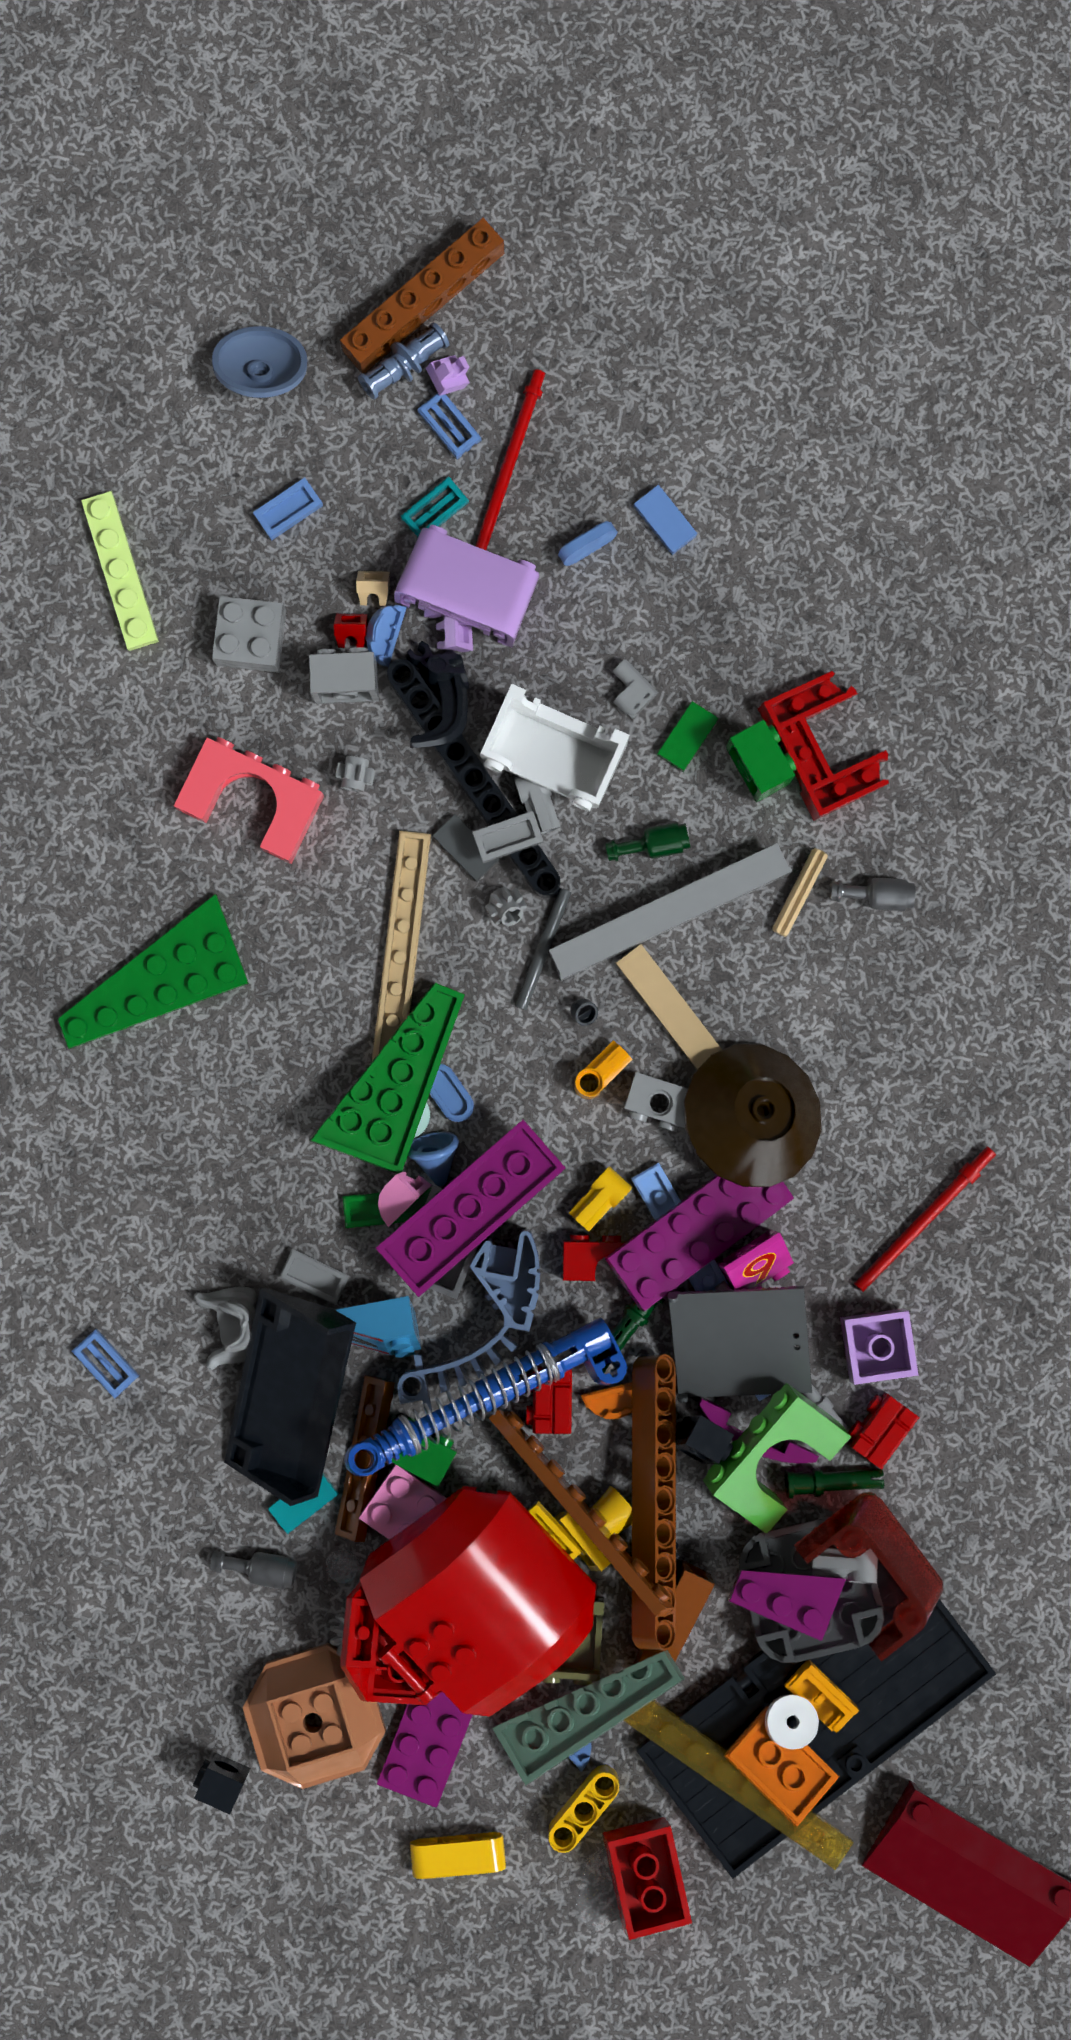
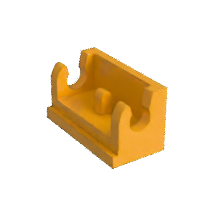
(830, 1702)

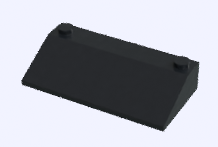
(289, 1395)

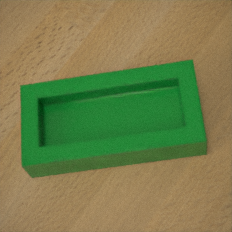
(687, 736)

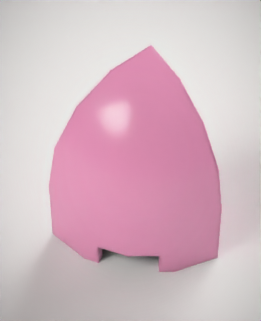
(399, 1196)

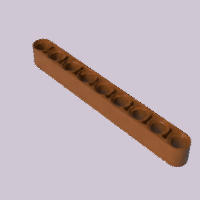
(654, 1492)

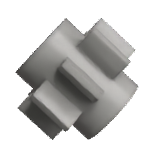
(354, 774)
(506, 906)

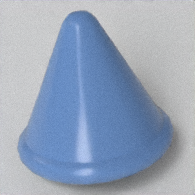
(435, 1154)

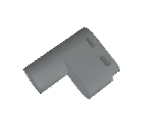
(638, 691)

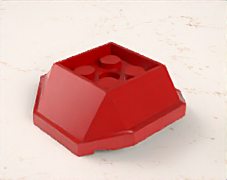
(360, 1661)

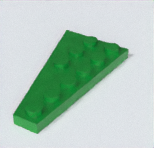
(176, 971)
(388, 1099)

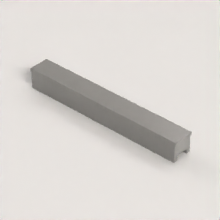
(669, 911)

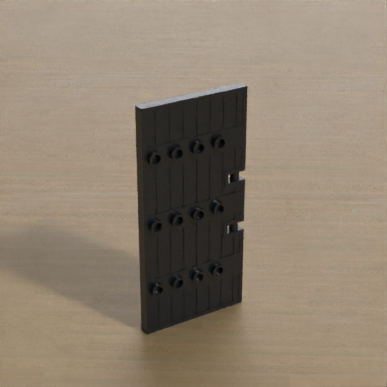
(894, 1704)

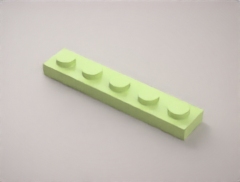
(120, 571)

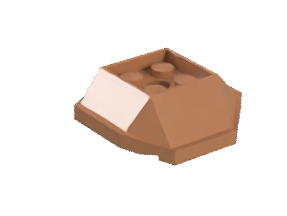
(284, 1740)

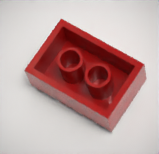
(647, 1878)

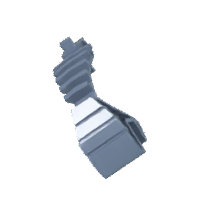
(513, 1283)

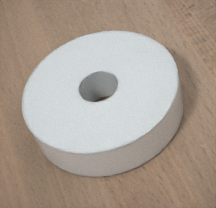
(806, 1725)

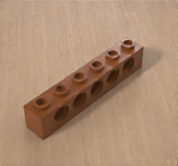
(423, 295)

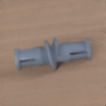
(403, 360)

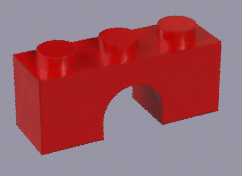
(582, 1255)

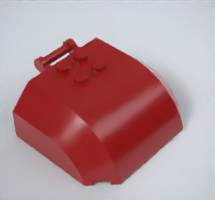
(477, 1601)

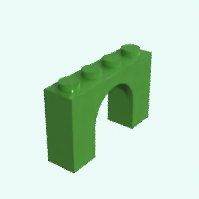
(784, 1418)

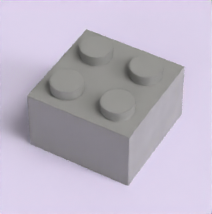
(249, 634)
(344, 676)

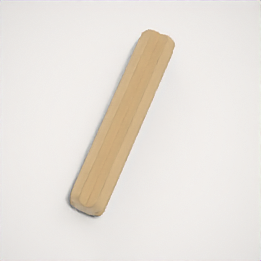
(799, 892)

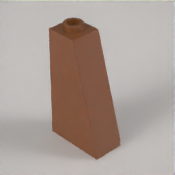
(692, 1592)

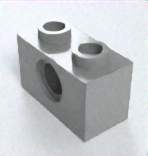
(639, 1097)

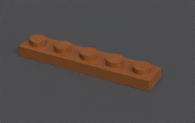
(359, 1490)

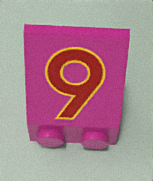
(757, 1262)

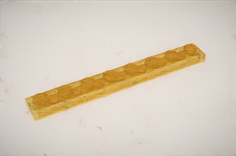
(708, 1761)

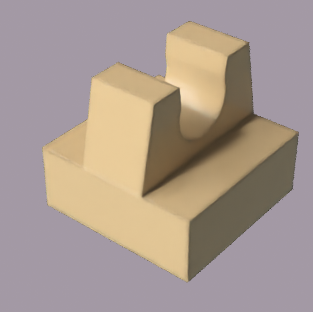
(372, 583)

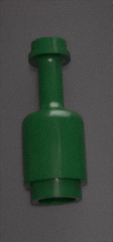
(656, 842)

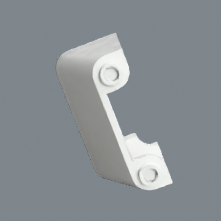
(553, 749)

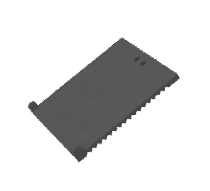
(740, 1341)

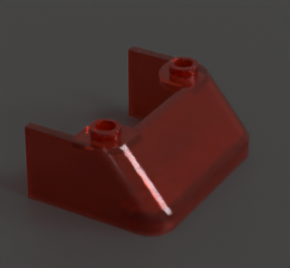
(870, 1524)

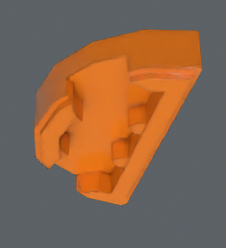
(611, 1401)

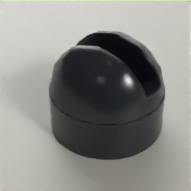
(584, 1015)

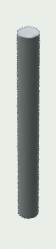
(543, 949)

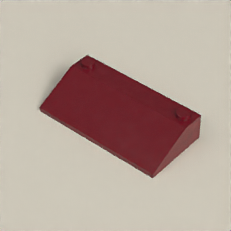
(970, 1876)

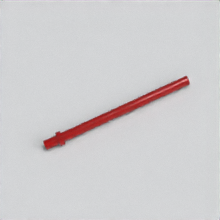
(531, 394)

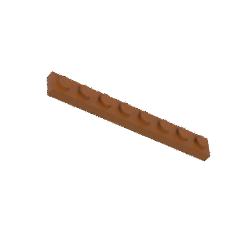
(589, 1520)

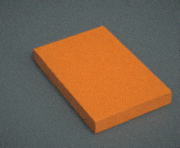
(786, 1777)

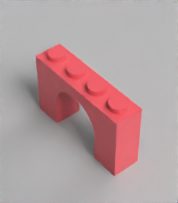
(220, 765)

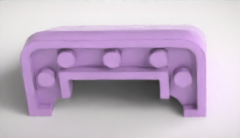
(467, 584)

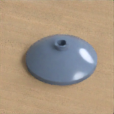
(259, 362)

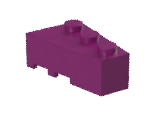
(789, 1599)

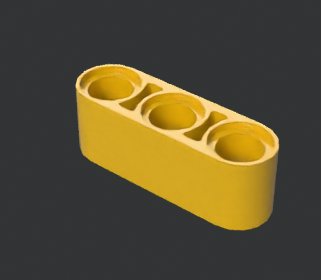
(578, 1823)
(457, 1855)

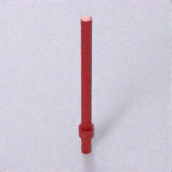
(968, 1174)

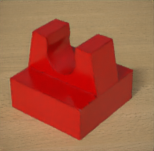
(350, 625)

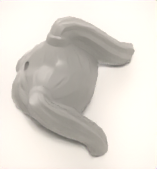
(235, 1318)

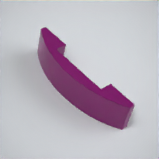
(790, 1452)

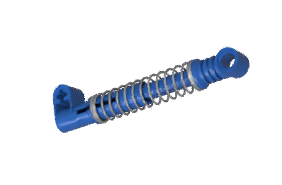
(493, 1392)

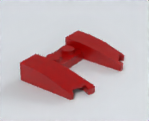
(820, 788)

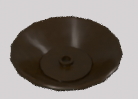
(725, 1118)

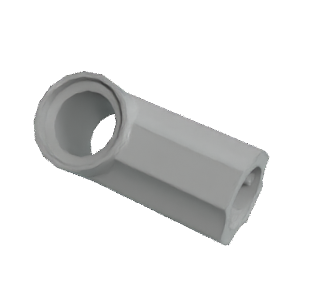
(539, 801)
(856, 1570)

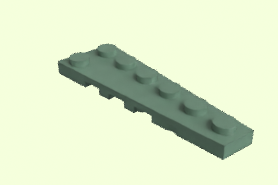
(566, 1725)

